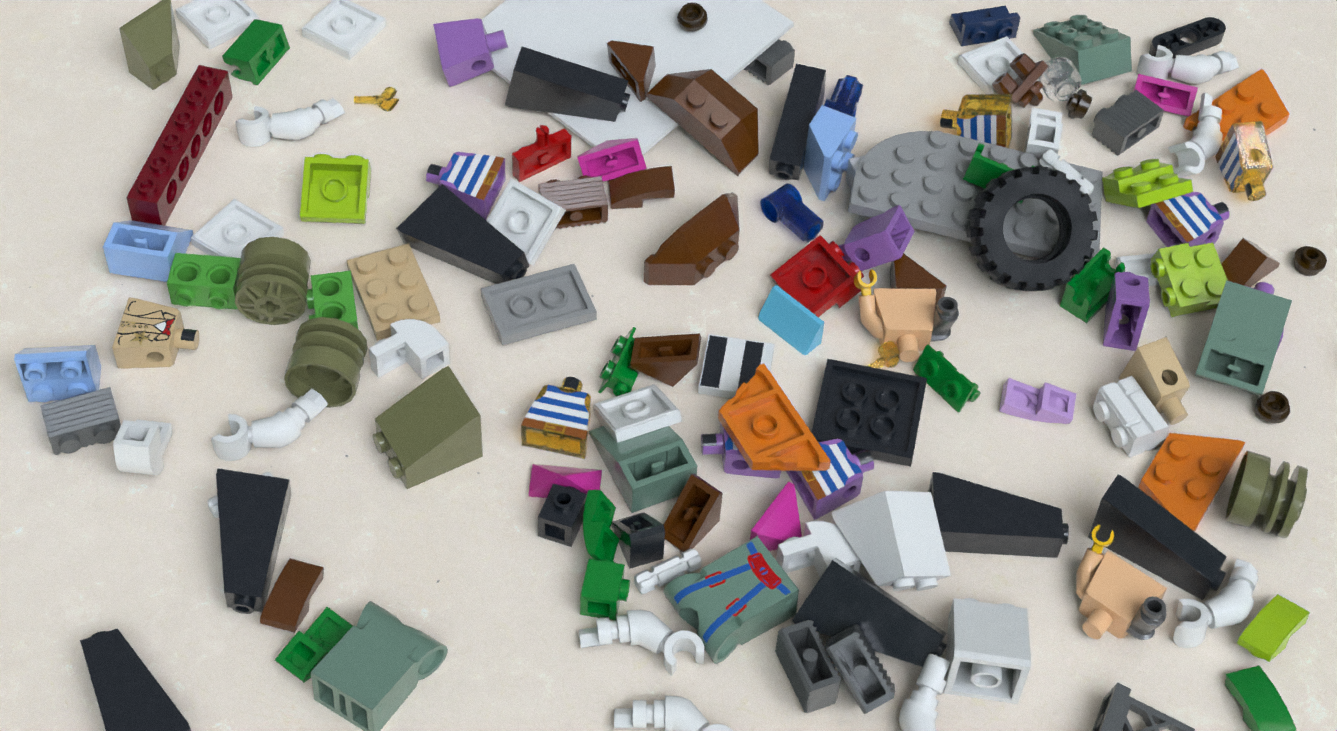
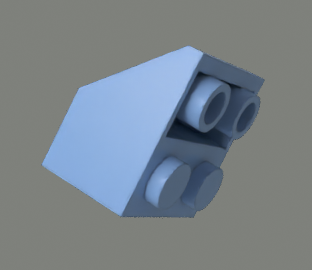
(829, 149)
(144, 249)
(58, 371)

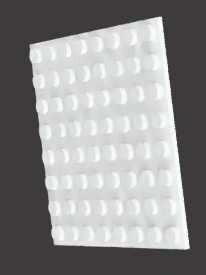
(582, 28)

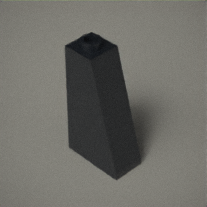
(564, 88)
(800, 107)
(462, 238)
(994, 521)
(251, 531)
(1157, 540)
(892, 628)
(126, 688)

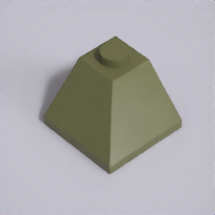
(152, 45)

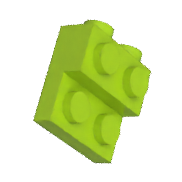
(1144, 184)
(335, 189)
(1189, 277)

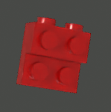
(818, 276)

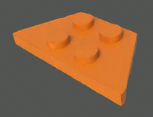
(1248, 102)
(770, 428)
(1189, 474)

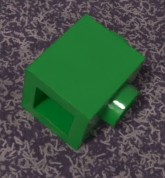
(603, 589)

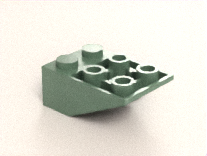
(1090, 45)
(1243, 338)
(646, 466)

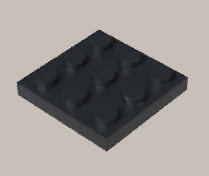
(870, 410)

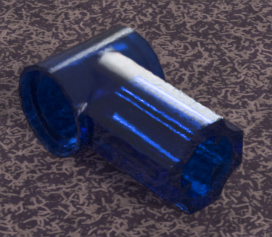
(846, 95)
(787, 206)

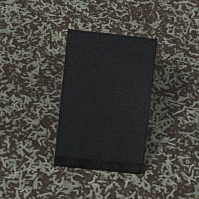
(640, 539)

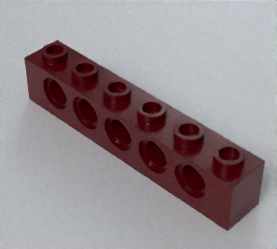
(180, 146)

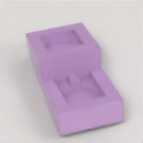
(1045, 404)

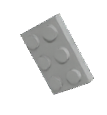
(538, 304)

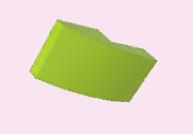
(1272, 628)

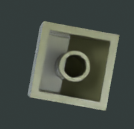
(430, 430)

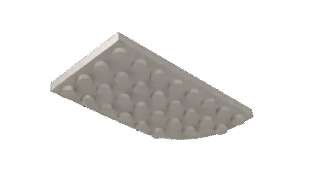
(926, 179)

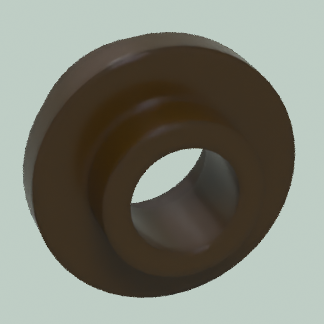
(692, 17)
(1078, 104)
(1309, 261)
(1273, 407)

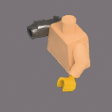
(905, 316)
(1117, 595)

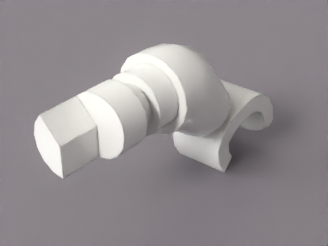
(1186, 68)
(286, 125)
(1203, 144)
(270, 431)
(1223, 610)
(646, 630)
(919, 711)
(672, 713)

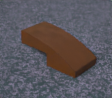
(633, 187)
(291, 595)

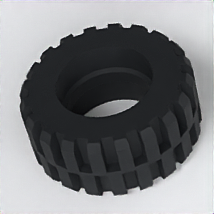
(1074, 229)

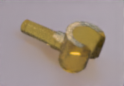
(384, 101)
(888, 356)

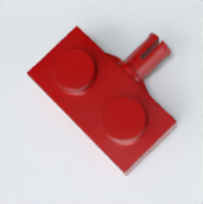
(542, 154)

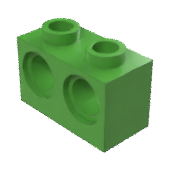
(203, 281)
(333, 297)

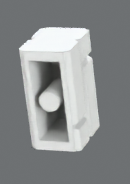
(1130, 417)

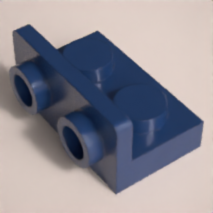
(984, 25)

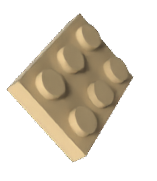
(392, 289)

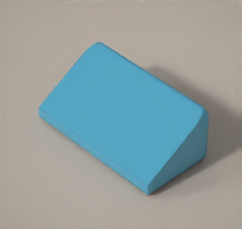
(791, 321)

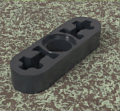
(1204, 33)

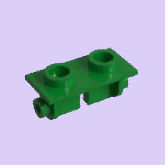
(616, 372)
(945, 378)

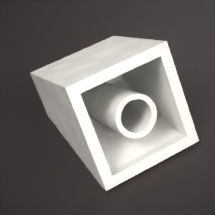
(896, 539)
(987, 650)

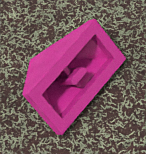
(1168, 95)
(612, 159)
(546, 475)
(779, 520)

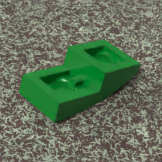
(597, 520)
(308, 649)
(1260, 699)

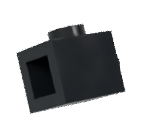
(562, 515)

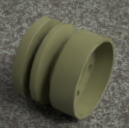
(273, 281)
(327, 360)
(1267, 494)

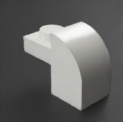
(1043, 132)
(412, 343)
(141, 446)
(818, 547)

